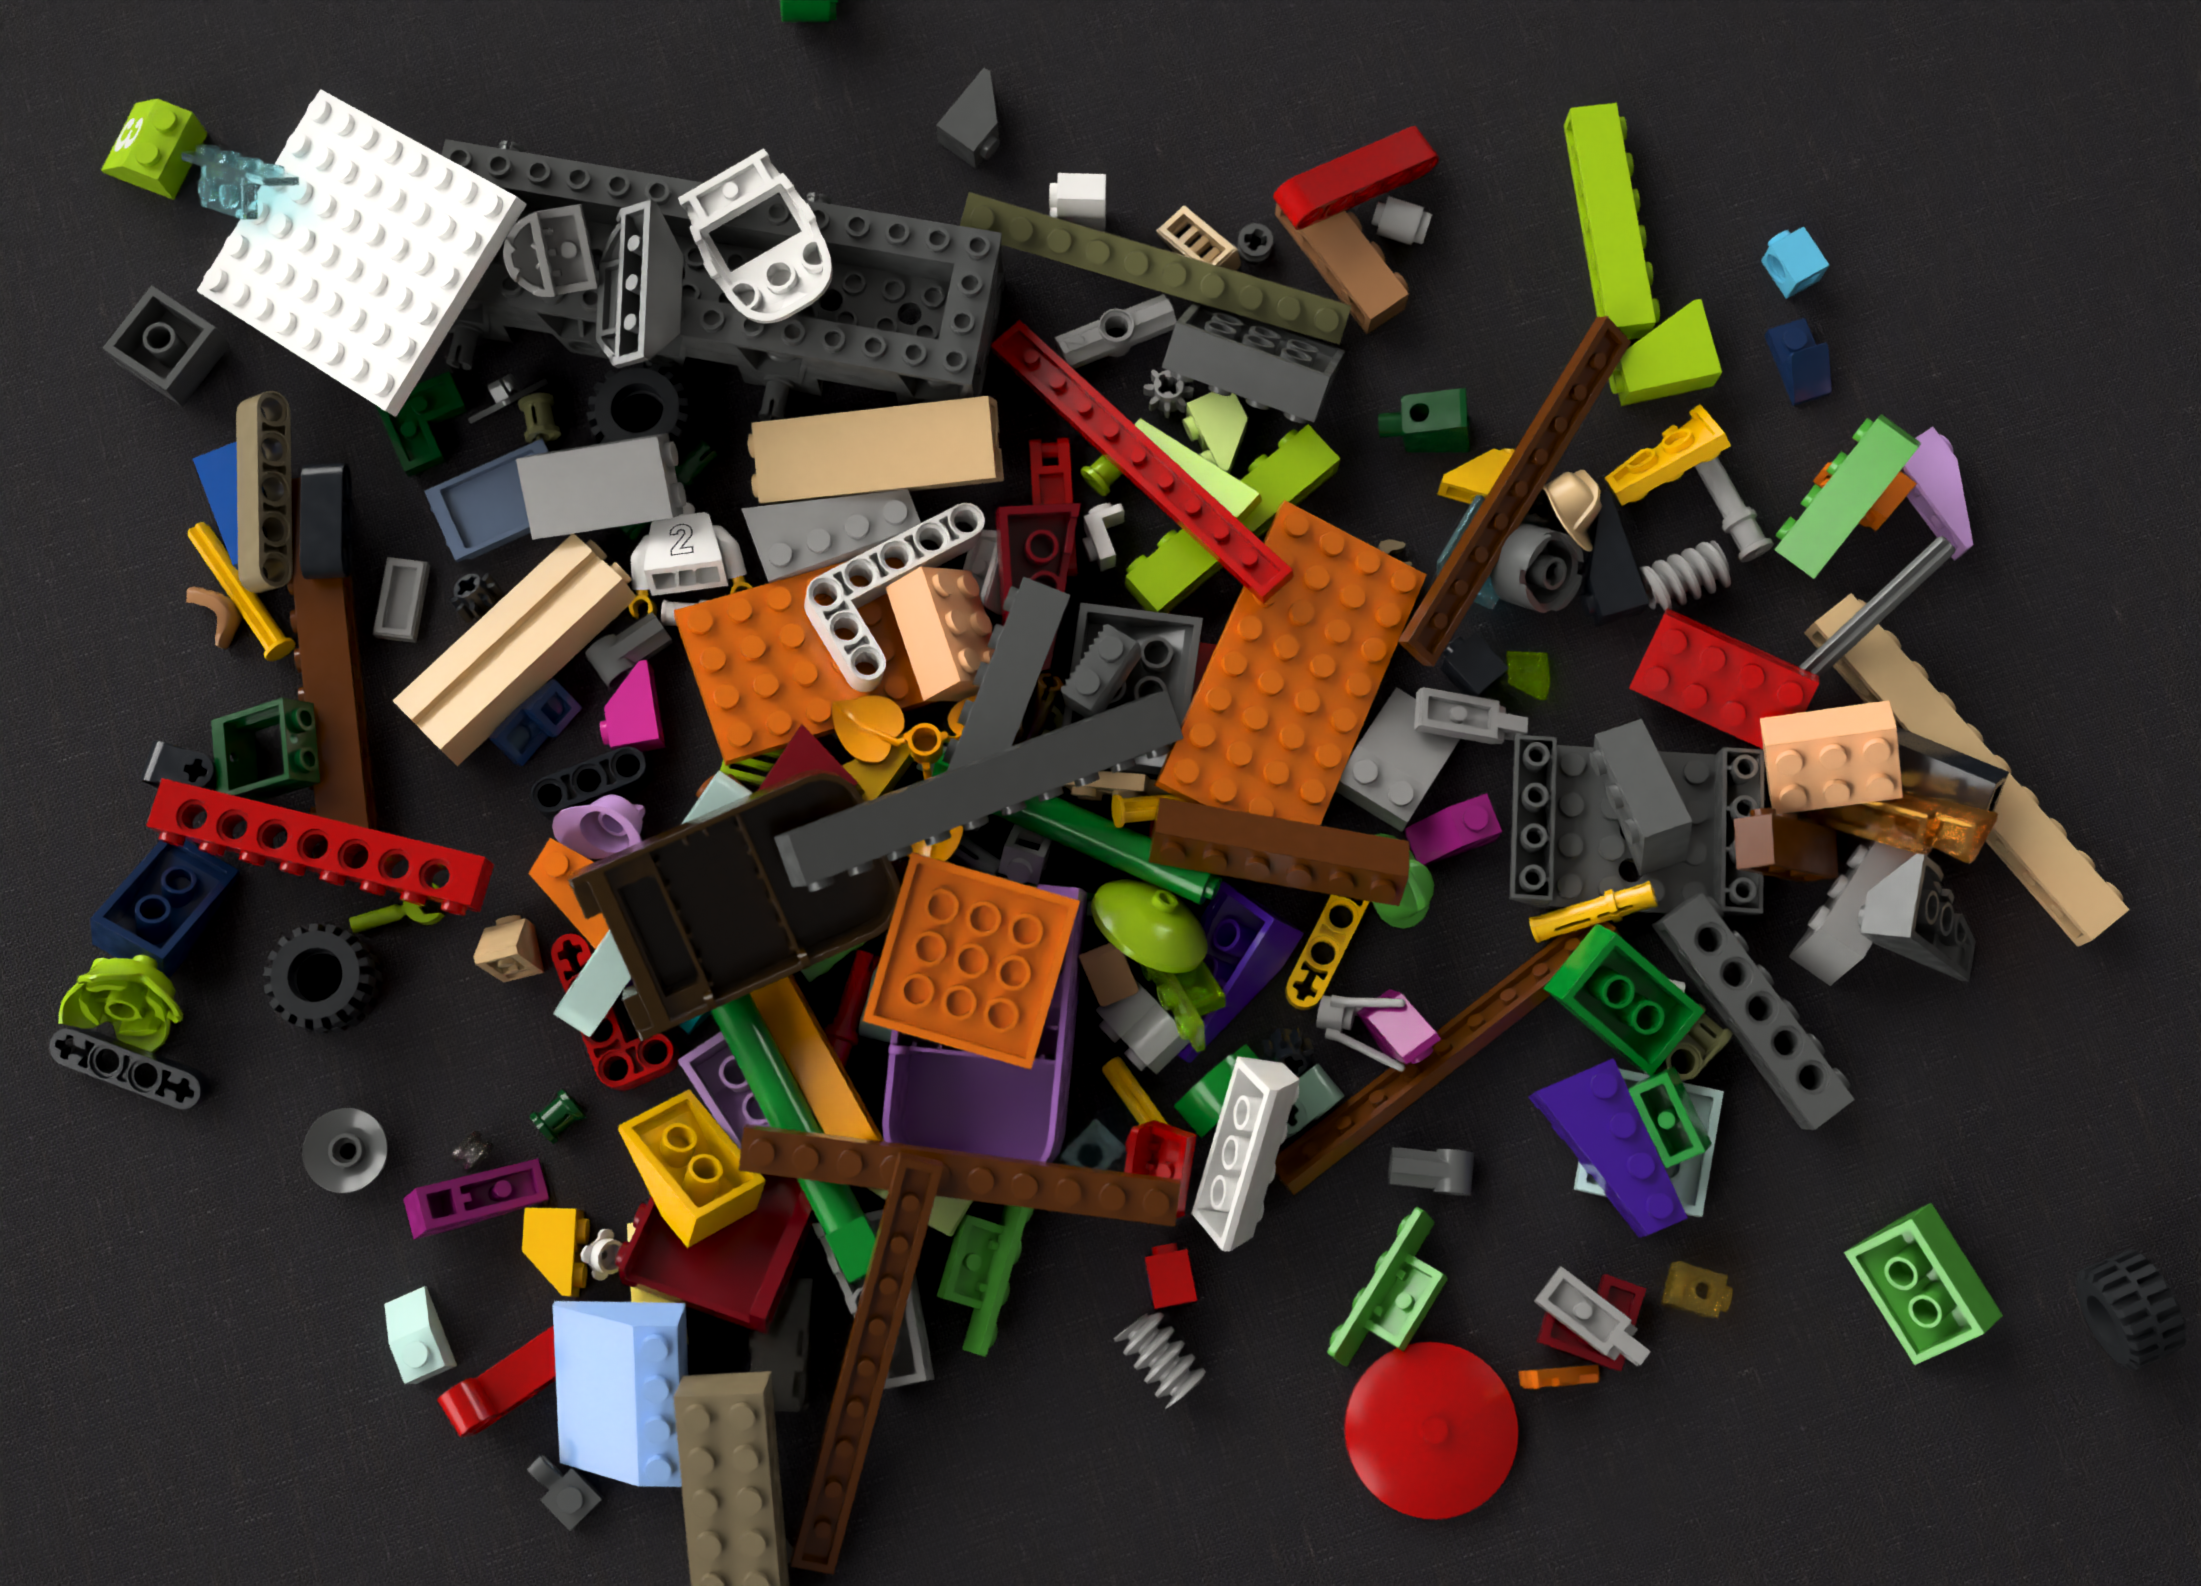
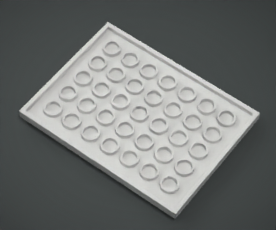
(363, 254)

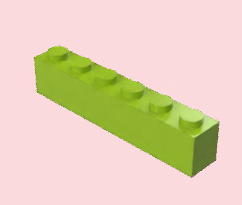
(1610, 219)
(1184, 565)

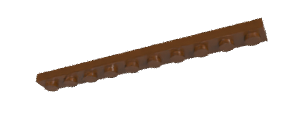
(1514, 492)
(1397, 1090)
(963, 1175)
(866, 1362)

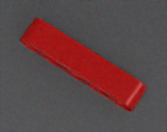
(1355, 177)

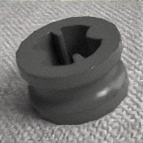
(1247, 234)

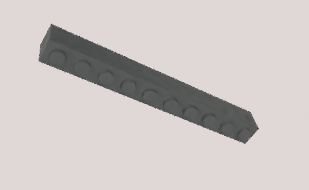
(976, 790)

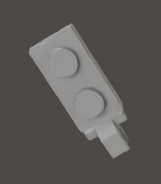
(1465, 717)
(1591, 1317)

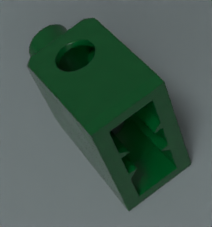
(1430, 422)

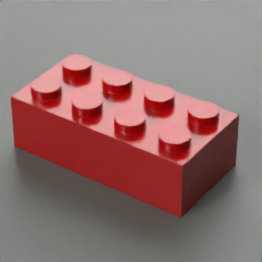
(1720, 678)

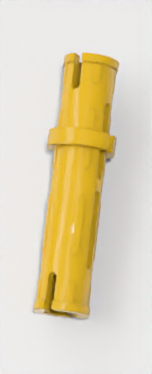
(1591, 912)

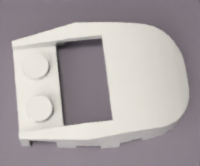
(782, 277)

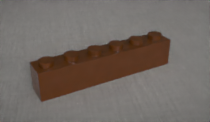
(1279, 851)

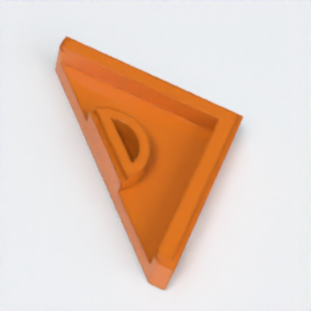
(1559, 1376)

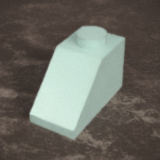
(417, 1337)

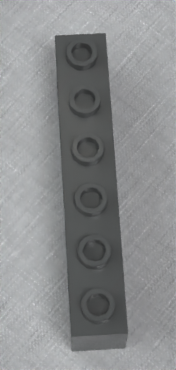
(1829, 1087)

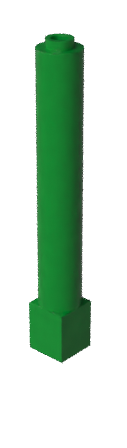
(1106, 843)
(785, 1107)

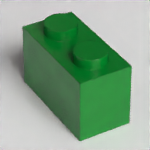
(1670, 1117)

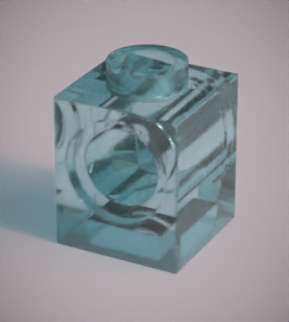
(1098, 1136)

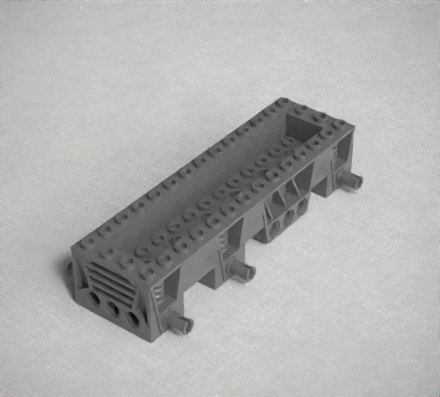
(878, 271)

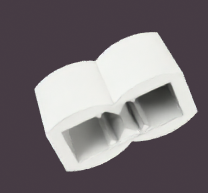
(1079, 199)

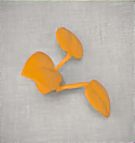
(870, 728)

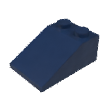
(163, 905)

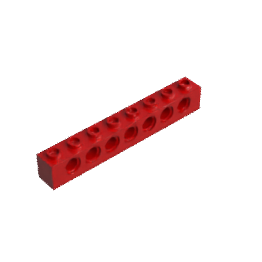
(179, 803)

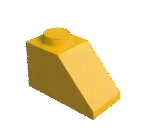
(1474, 476)

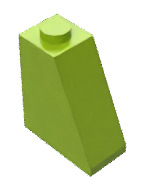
(1669, 359)

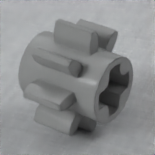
(1167, 402)

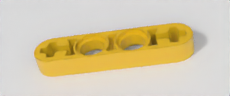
(1335, 937)

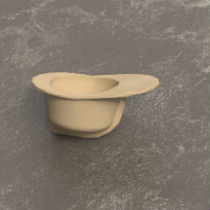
(1576, 504)

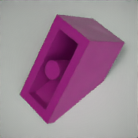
(1454, 830)

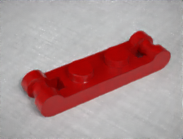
(1053, 482)

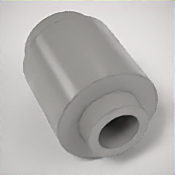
(1401, 221)

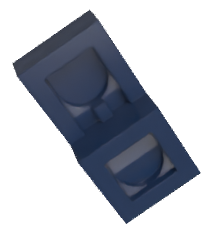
(534, 720)

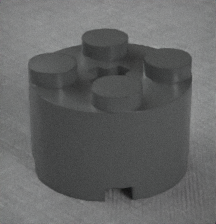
(1538, 569)

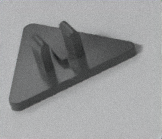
(505, 392)

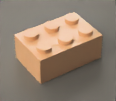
(942, 630)
(1831, 757)

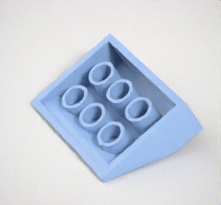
(618, 1388)

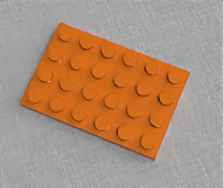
(771, 672)

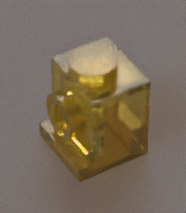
(1681, 1293)

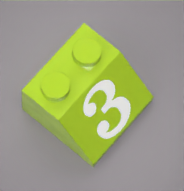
(152, 147)

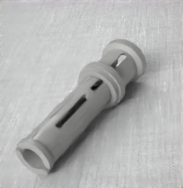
(1738, 519)

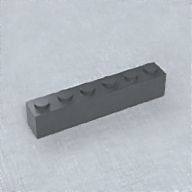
(1011, 674)

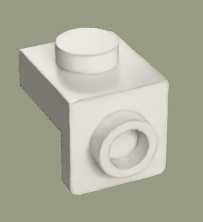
(1097, 543)

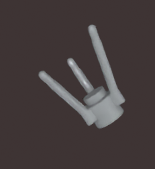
(1339, 1013)

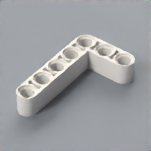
(873, 567)

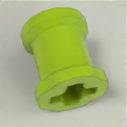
(1101, 475)

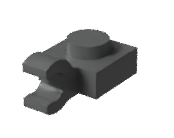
(569, 1495)

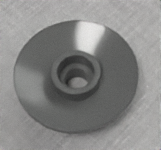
(325, 1148)

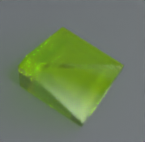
(1529, 672)

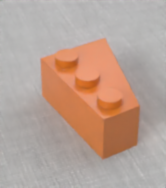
(552, 875)

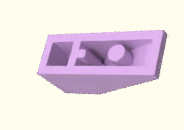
(1939, 490)

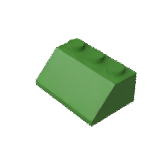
(1924, 1284)

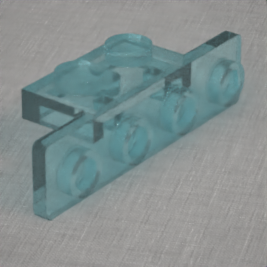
(232, 181)

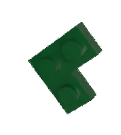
(411, 429)

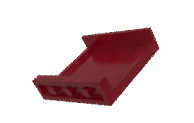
(732, 1272)

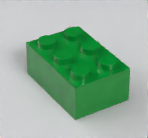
(1624, 999)

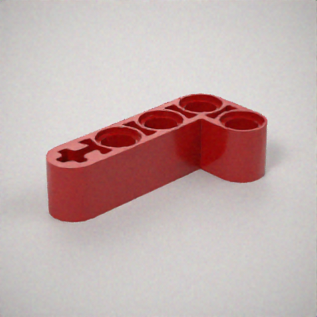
(618, 1045)
(502, 1388)

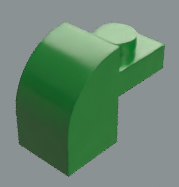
(1205, 1100)

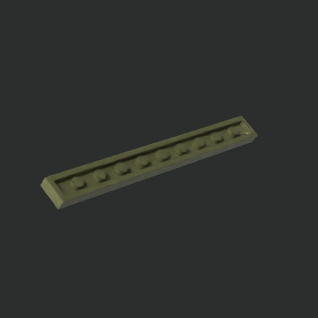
(1158, 269)

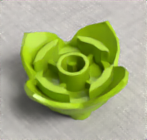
(127, 995)

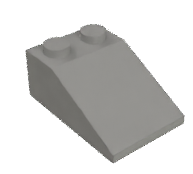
(1394, 763)

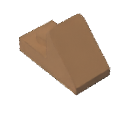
(1109, 974)

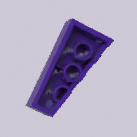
(1613, 1145)

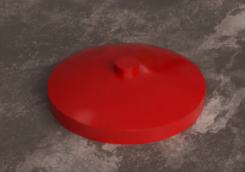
(1431, 1430)

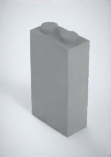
(601, 486)

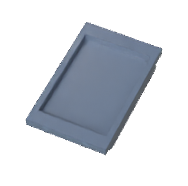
(483, 505)

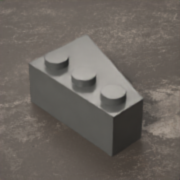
(1642, 796)

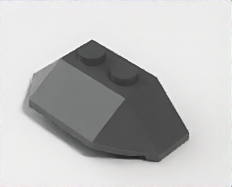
(639, 286)

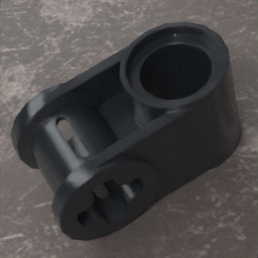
(178, 765)

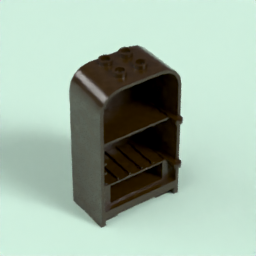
(713, 908)

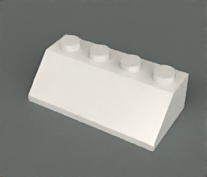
(1245, 1150)

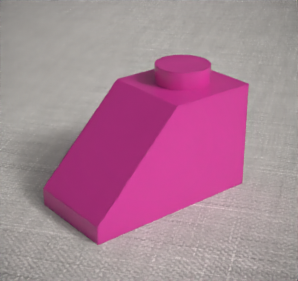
(634, 713)

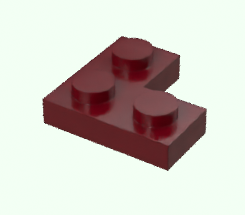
(1620, 1294)

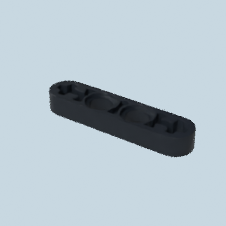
(130, 1062)

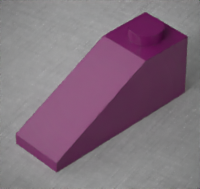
(474, 1198)

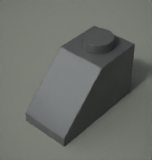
(971, 123)

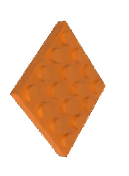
(971, 960)

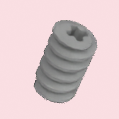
(1685, 574)
(1161, 1357)

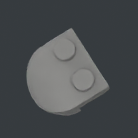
(551, 252)

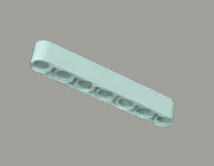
(605, 971)

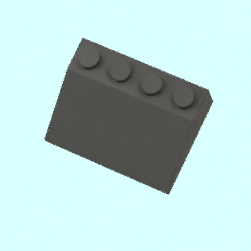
(1253, 361)
(1166, 663)

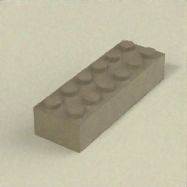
(731, 1480)

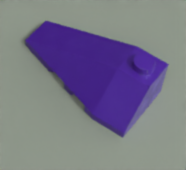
(1243, 954)

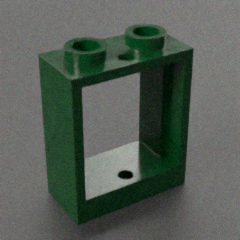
(236, 737)

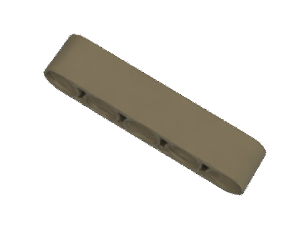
(252, 506)

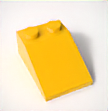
(690, 1168)

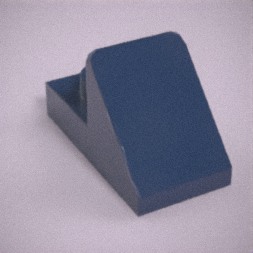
(1800, 361)

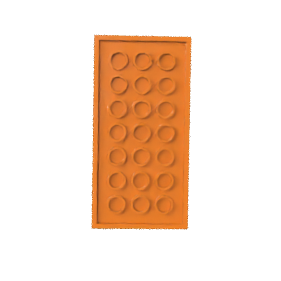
(1293, 676)

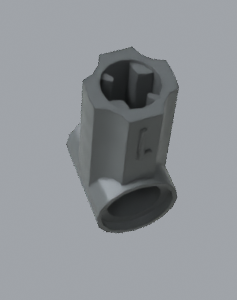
(617, 655)
(1443, 1171)

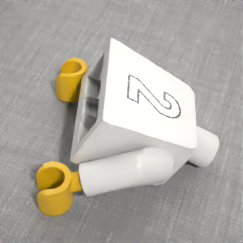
(683, 557)

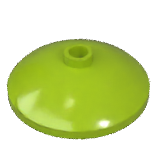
(1149, 925)

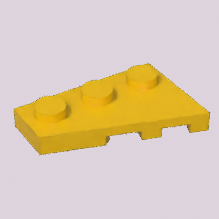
(1680, 450)

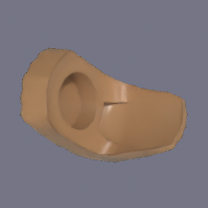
(227, 613)

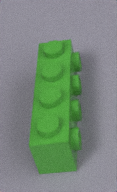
(1847, 496)

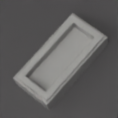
(401, 600)

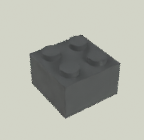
(166, 346)

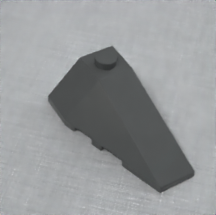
(1916, 919)

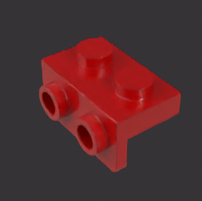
(1161, 1152)

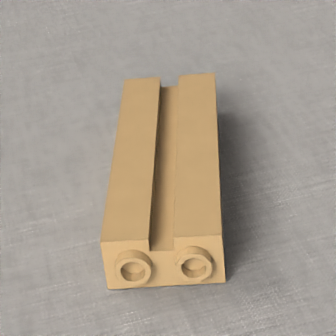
(876, 451)
(516, 647)

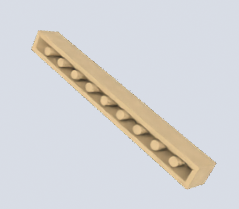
(2023, 834)

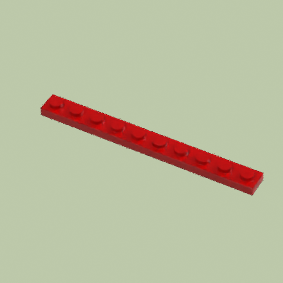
(1143, 462)

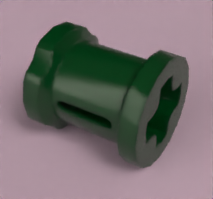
(558, 1116)

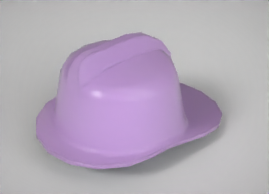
(601, 827)

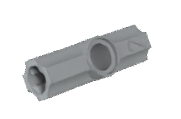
(1138, 322)

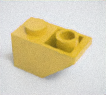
(554, 1246)

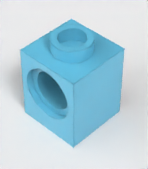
(1794, 261)

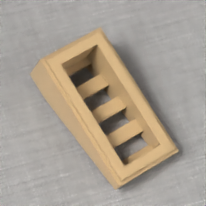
(1221, 254)

